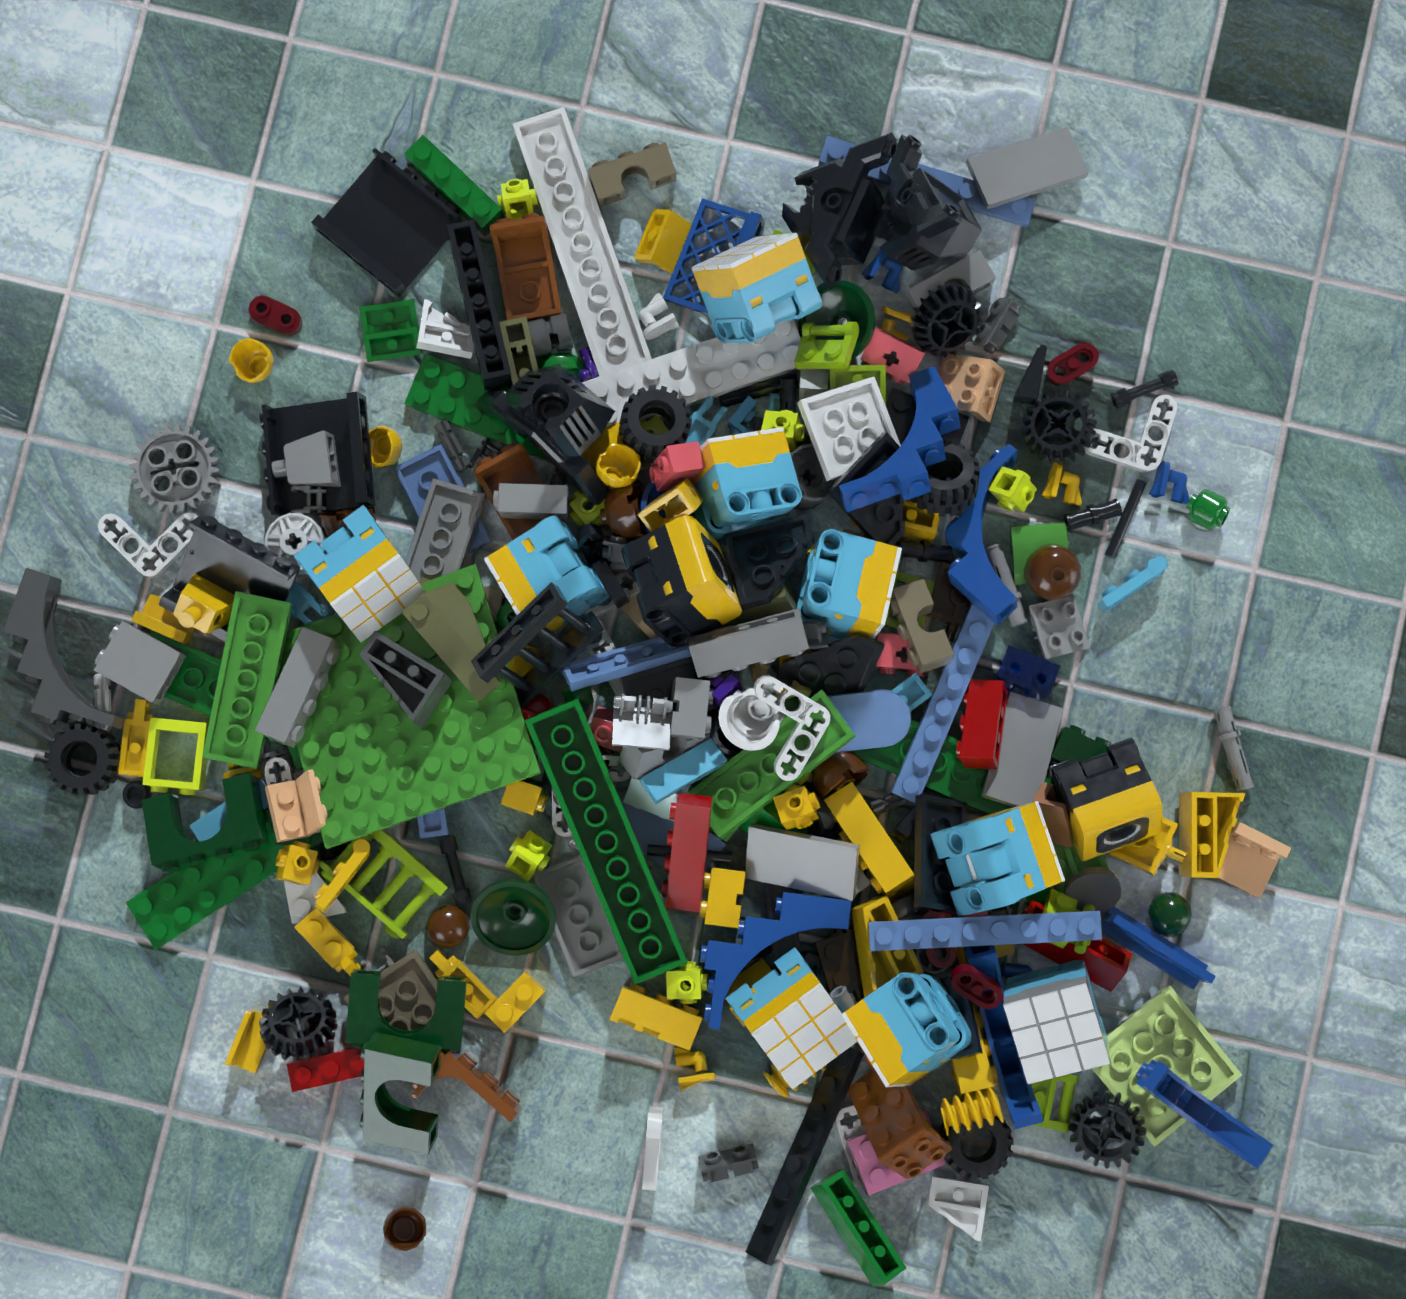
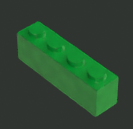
(453, 184)
(858, 1228)

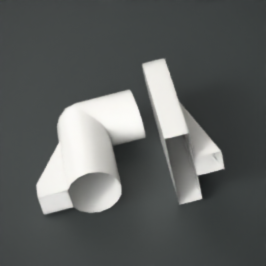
(654, 328)

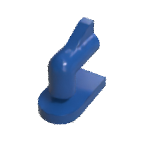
(892, 279)
(1165, 475)

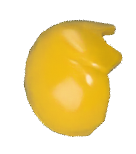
(251, 360)
(385, 446)
(618, 465)

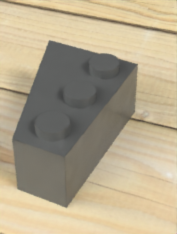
(407, 677)

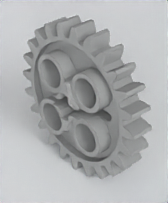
(172, 444)

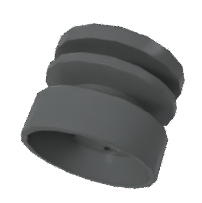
(808, 466)

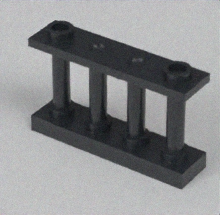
(522, 630)

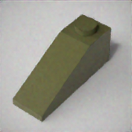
(518, 347)

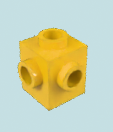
(797, 807)
(287, 863)

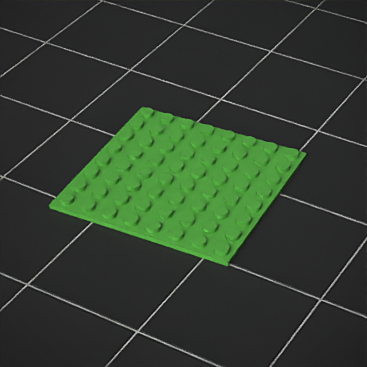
(383, 766)

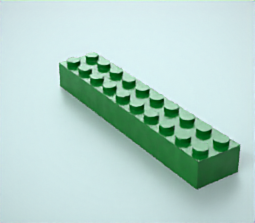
(606, 840)

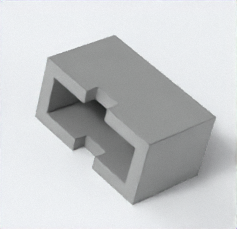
(692, 703)

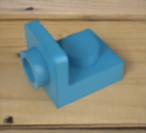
(743, 414)

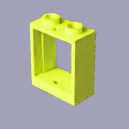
(201, 763)

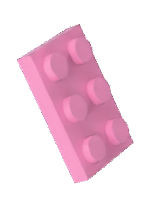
(871, 1172)

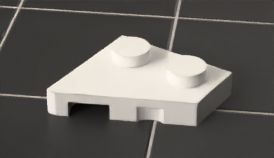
(443, 333)
(302, 899)
(960, 1203)

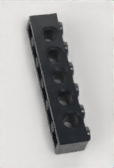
(479, 305)

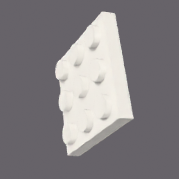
(845, 424)

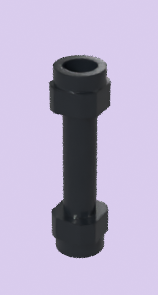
(1164, 381)
(449, 847)

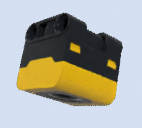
(681, 581)
(1108, 799)

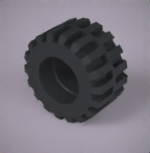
(659, 403)
(955, 494)
(60, 759)
(987, 1163)

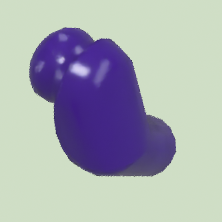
(590, 368)

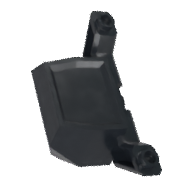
(840, 208)
(921, 214)
(558, 418)

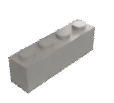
(748, 643)
(298, 687)

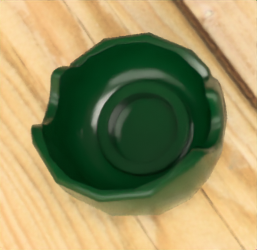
(1169, 914)

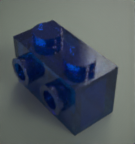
(1026, 673)

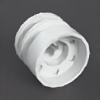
(291, 526)

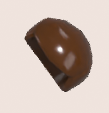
(447, 926)
(404, 1228)

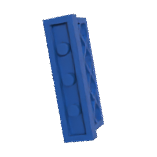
(751, 228)
(1155, 948)

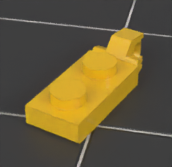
(135, 739)
(328, 941)
(478, 996)

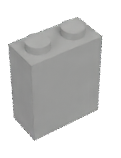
(531, 501)
(139, 662)

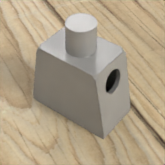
(310, 462)

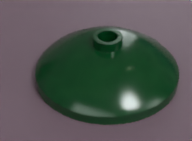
(841, 303)
(508, 929)

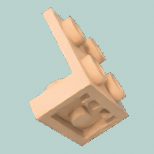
(972, 383)
(296, 807)
(1251, 859)

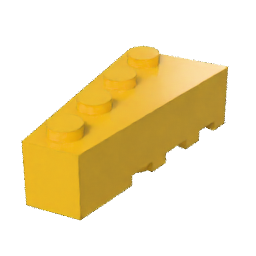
(877, 851)

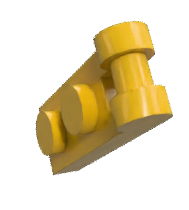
(343, 874)

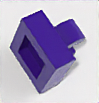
(724, 688)

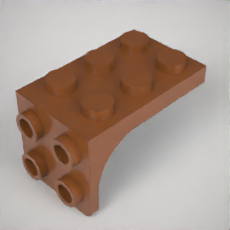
(526, 267)
(512, 468)
(485, 1084)
(896, 1126)

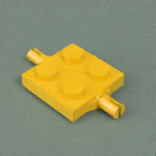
(1151, 852)

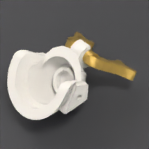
(747, 719)

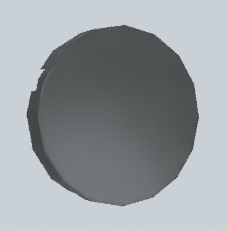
(1094, 887)

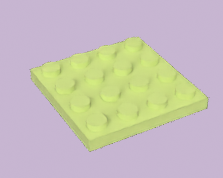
(1169, 1034)

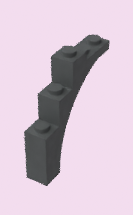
(33, 625)

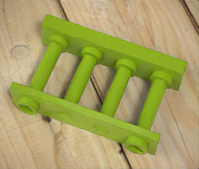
(411, 866)

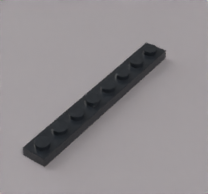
(803, 1156)

